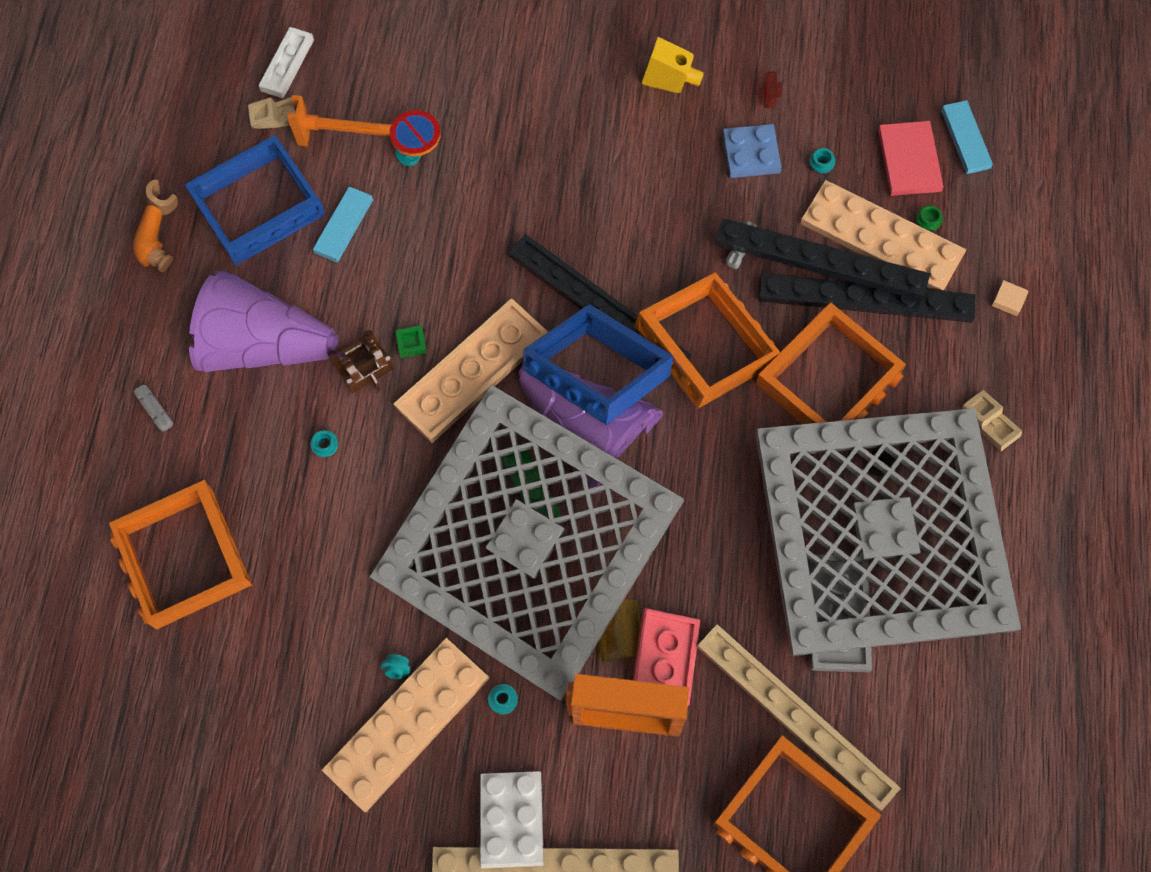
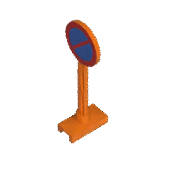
(410, 133)

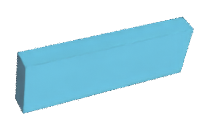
(966, 137)
(343, 224)

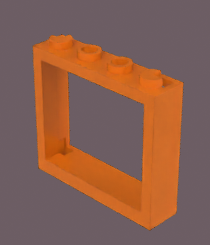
(733, 310)
(829, 315)
(155, 512)
(627, 705)
(818, 776)

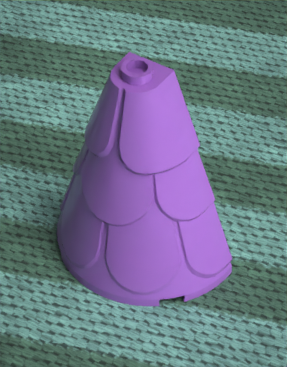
(252, 328)
(609, 438)

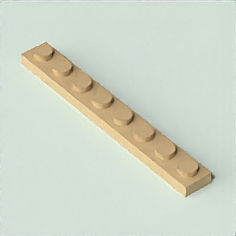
(799, 718)
(563, 860)

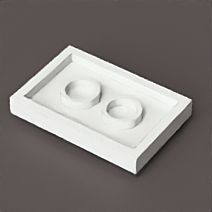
(511, 820)

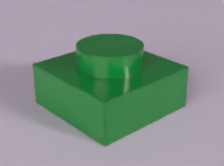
(411, 341)

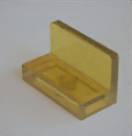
(622, 633)

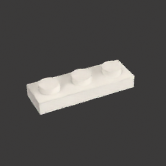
(286, 62)

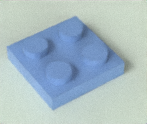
(751, 151)

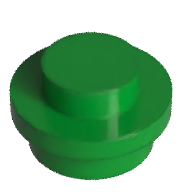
(929, 218)

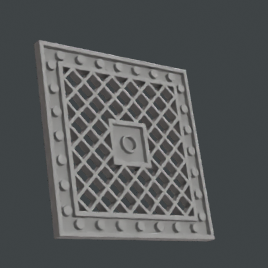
(886, 531)
(526, 540)

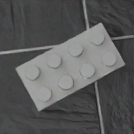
(844, 660)

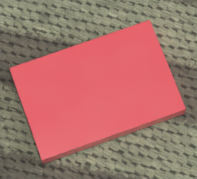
(910, 158)
(666, 649)

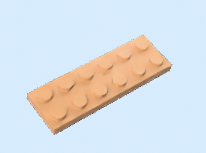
(881, 234)
(469, 371)
(405, 725)

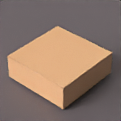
(1010, 298)

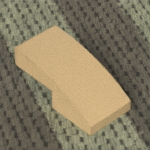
(270, 113)
(992, 421)

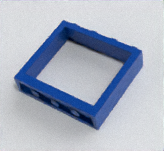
(272, 230)
(616, 337)

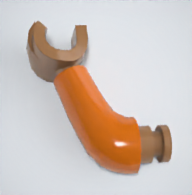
(146, 244)

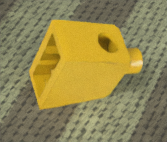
(670, 68)

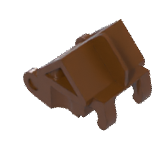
(367, 368)

